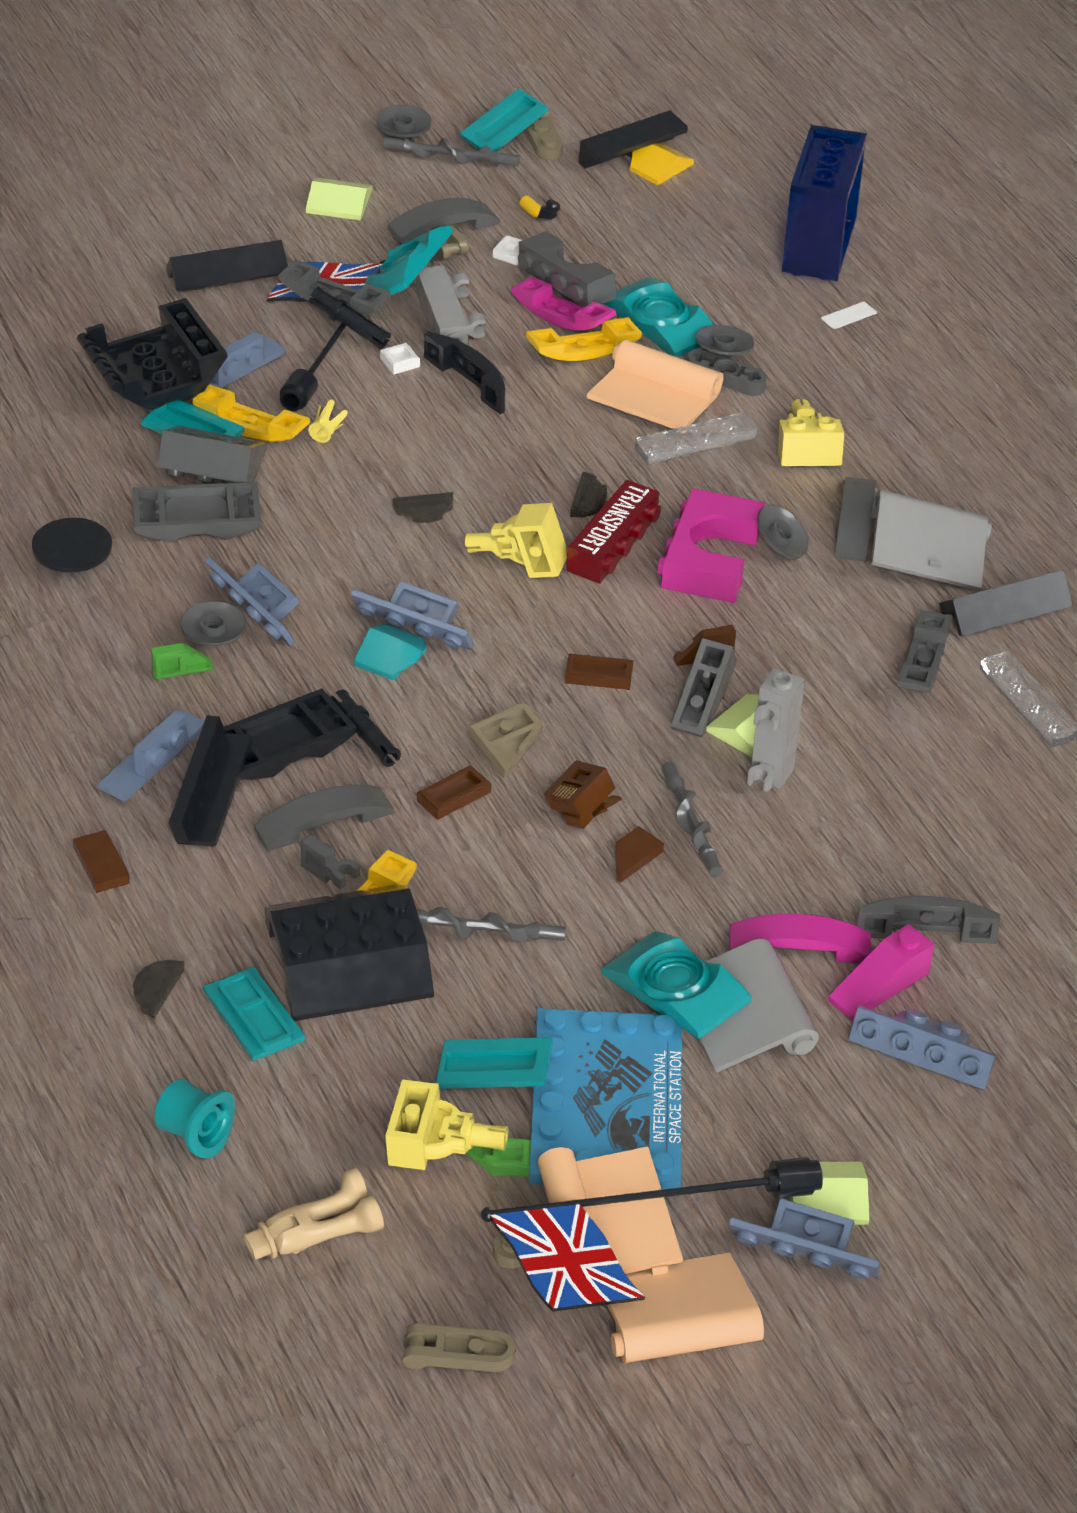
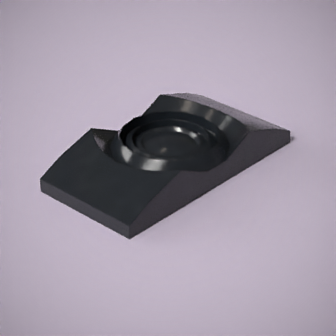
(292, 731)

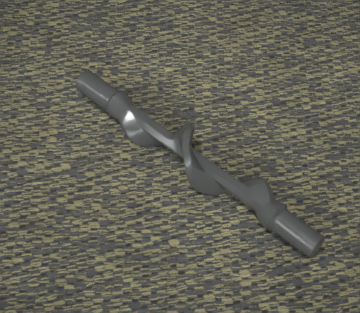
(461, 155)
(689, 822)
(491, 922)

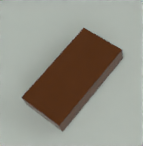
(599, 671)
(454, 792)
(101, 861)

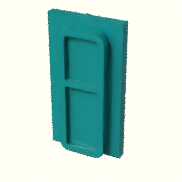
(504, 121)
(184, 414)
(253, 1013)
(494, 1062)

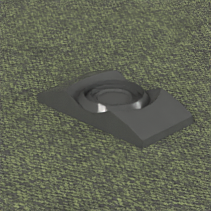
(196, 510)

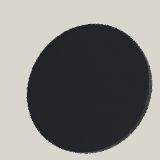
(71, 545)

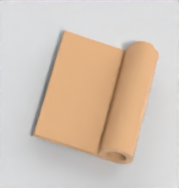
(657, 386)
(635, 1230)
(686, 1310)

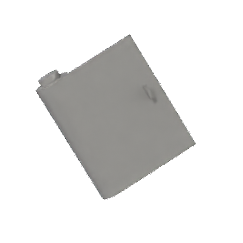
(929, 539)
(772, 1016)

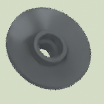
(403, 121)
(725, 340)
(782, 531)
(213, 623)

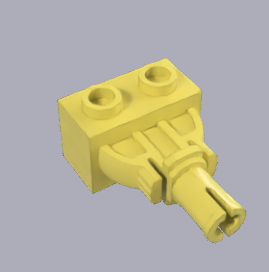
(809, 440)
(527, 538)
(433, 1128)

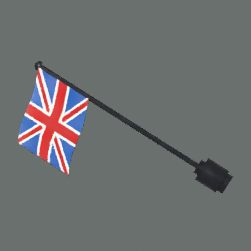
(302, 383)
(570, 1256)

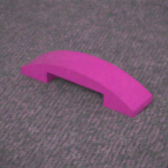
(539, 299)
(804, 932)

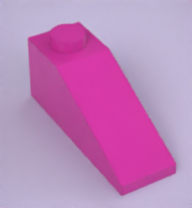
(885, 971)

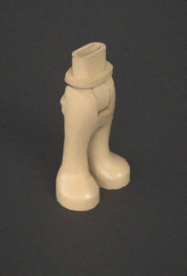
(300, 1225)

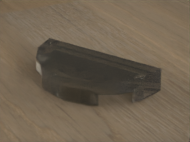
(589, 496)
(424, 507)
(155, 984)

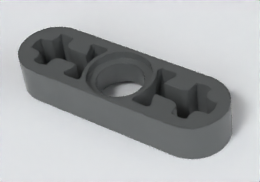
(743, 376)

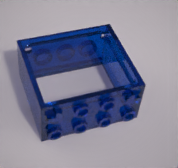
(821, 199)

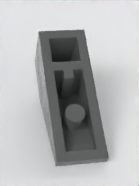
(704, 687)

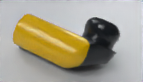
(536, 210)

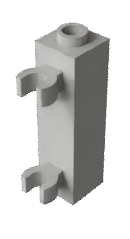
(441, 306)
(776, 729)

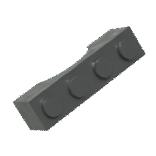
(582, 283)

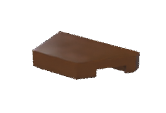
(722, 634)
(635, 851)

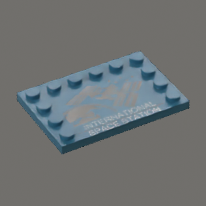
(610, 1088)

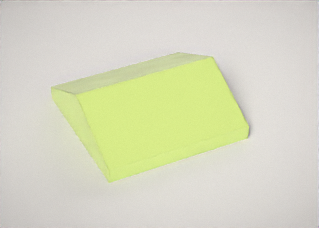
(338, 198)
(737, 724)
(842, 1192)

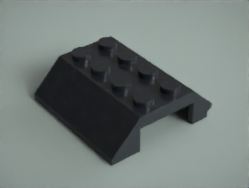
(160, 362)
(351, 951)

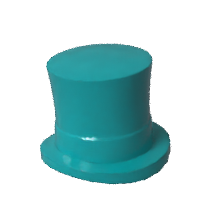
(196, 1116)

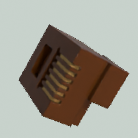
(582, 793)

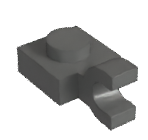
(320, 861)

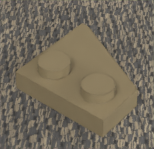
(507, 736)

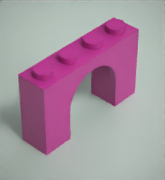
(705, 517)

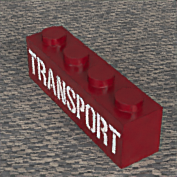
(613, 531)

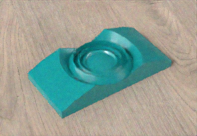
(408, 260)
(661, 315)
(678, 983)

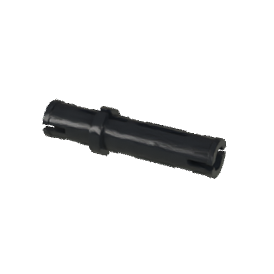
(355, 321)
(367, 729)

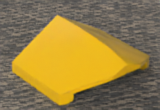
(658, 162)

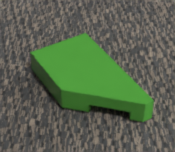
(178, 660)
(511, 1162)

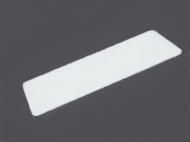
(848, 315)

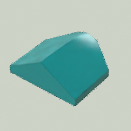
(389, 651)

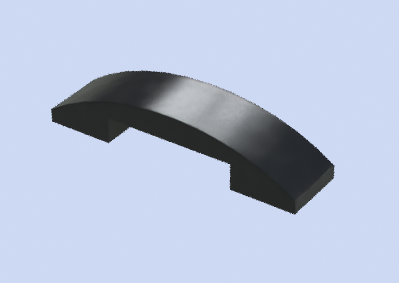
(450, 353)

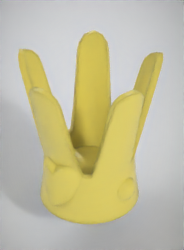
(322, 427)

